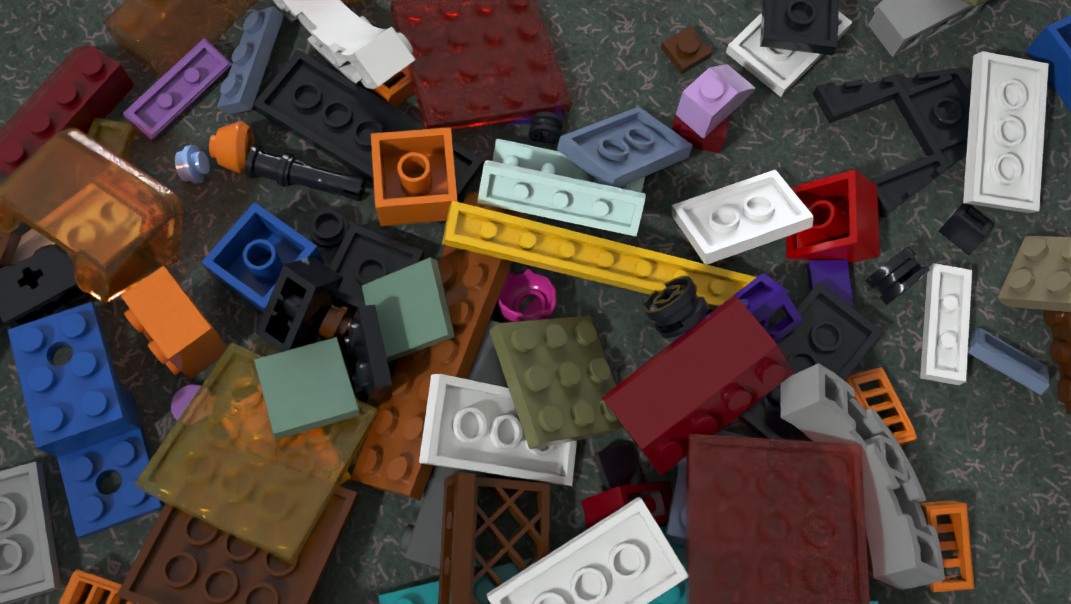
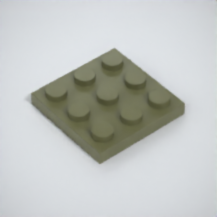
(556, 379)

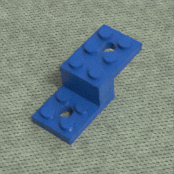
(83, 417)

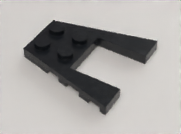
(933, 107)

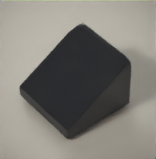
(965, 231)
(619, 467)

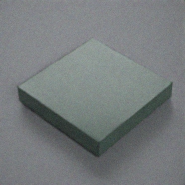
(410, 308)
(306, 388)

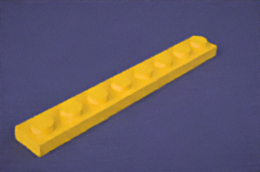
(582, 254)

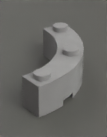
(900, 542)

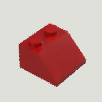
(843, 220)

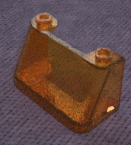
(95, 209)

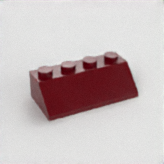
(76, 92)
(698, 383)

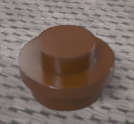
(335, 323)

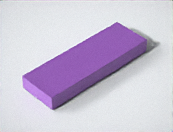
(177, 90)

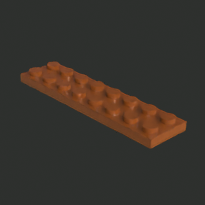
(394, 442)

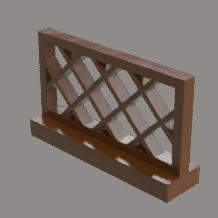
(460, 532)

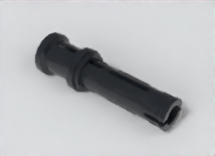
(287, 170)

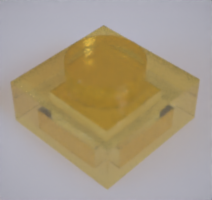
(113, 135)

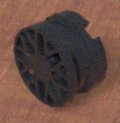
(889, 276)
(676, 307)

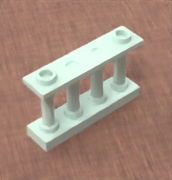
(555, 188)

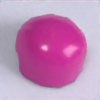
(522, 286)

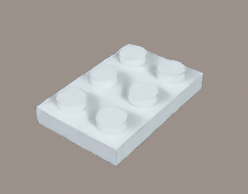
(772, 66)
(741, 216)

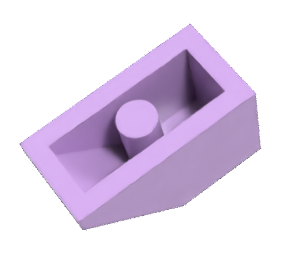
(712, 98)

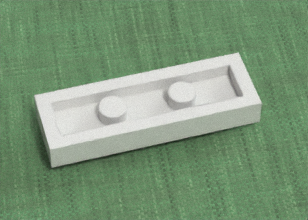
(946, 324)

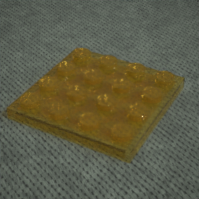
(234, 473)

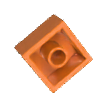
(413, 175)
(173, 324)

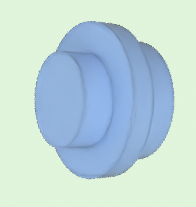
(192, 164)

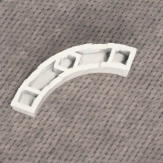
(350, 40)

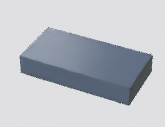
(1009, 360)

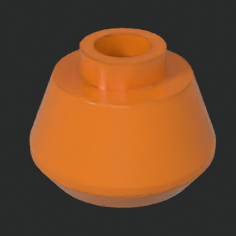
(232, 146)

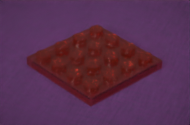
(480, 61)
(774, 522)

